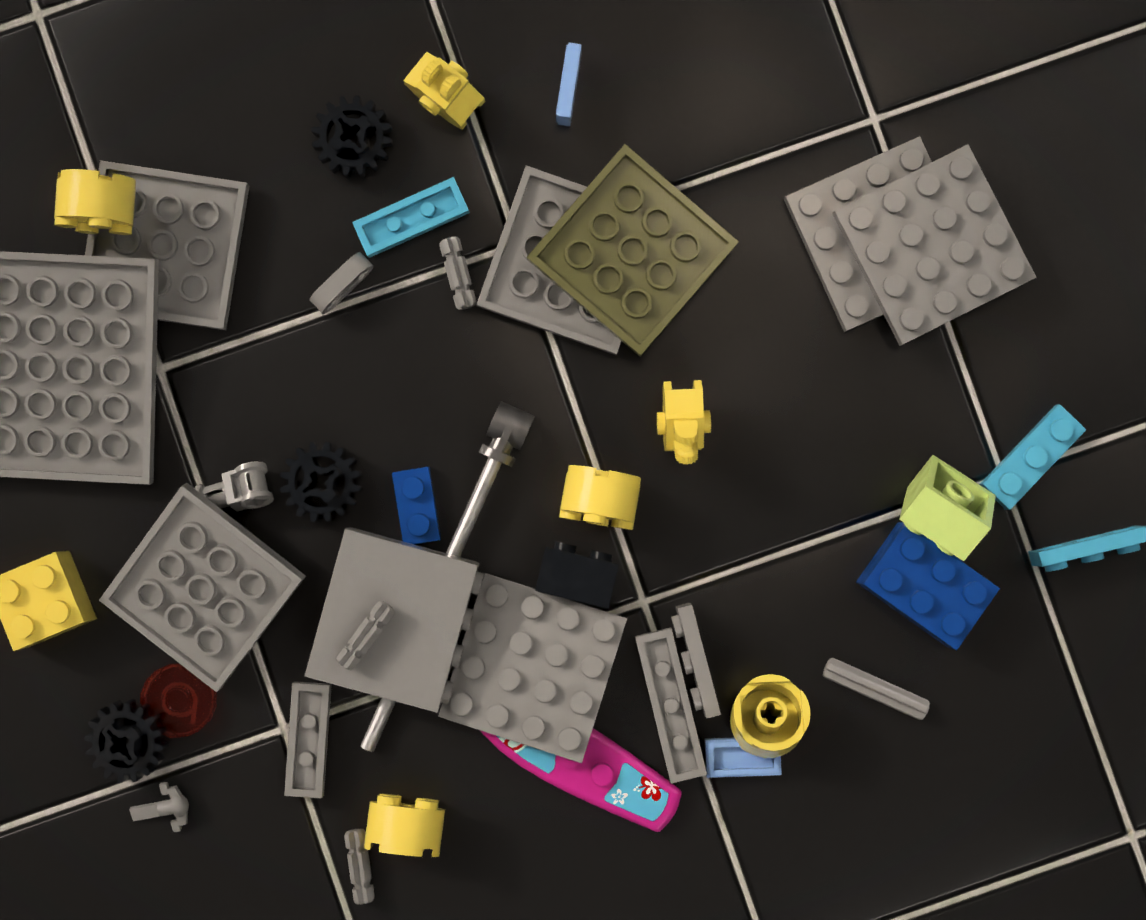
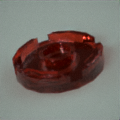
(180, 699)

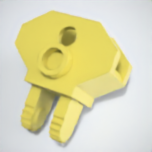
(444, 89)
(683, 421)

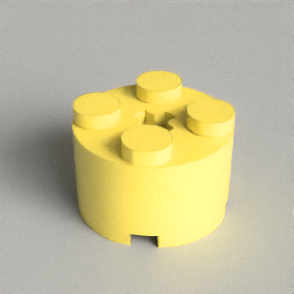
(94, 202)
(600, 497)
(784, 701)
(404, 827)

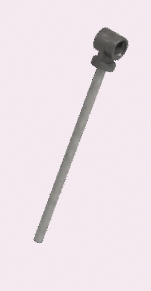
(508, 430)

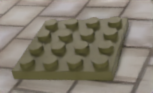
(632, 250)

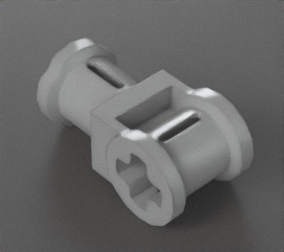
(240, 488)

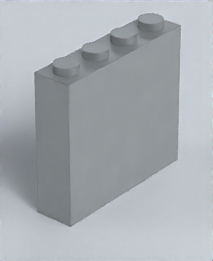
(421, 639)

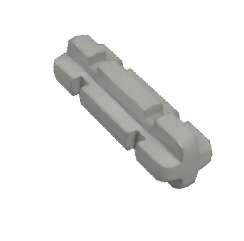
(457, 273)
(365, 635)
(359, 866)

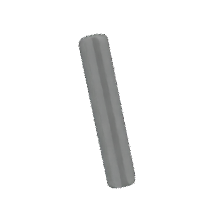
(876, 688)

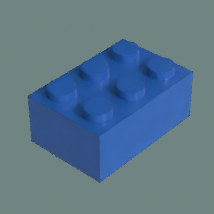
(927, 586)

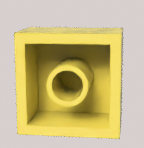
(43, 600)

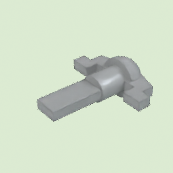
(176, 805)

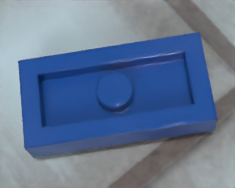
(416, 505)

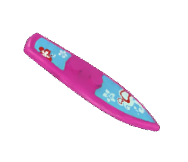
(605, 778)

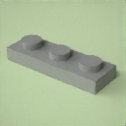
(695, 661)
(308, 739)

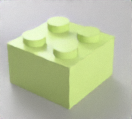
(948, 508)

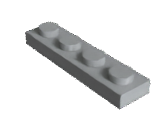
(670, 705)

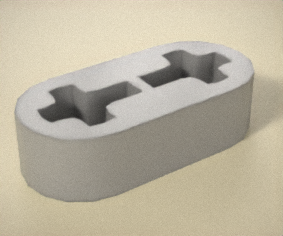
(341, 283)

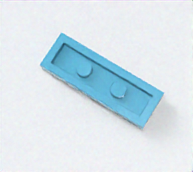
(410, 217)
(1033, 456)
(1088, 548)

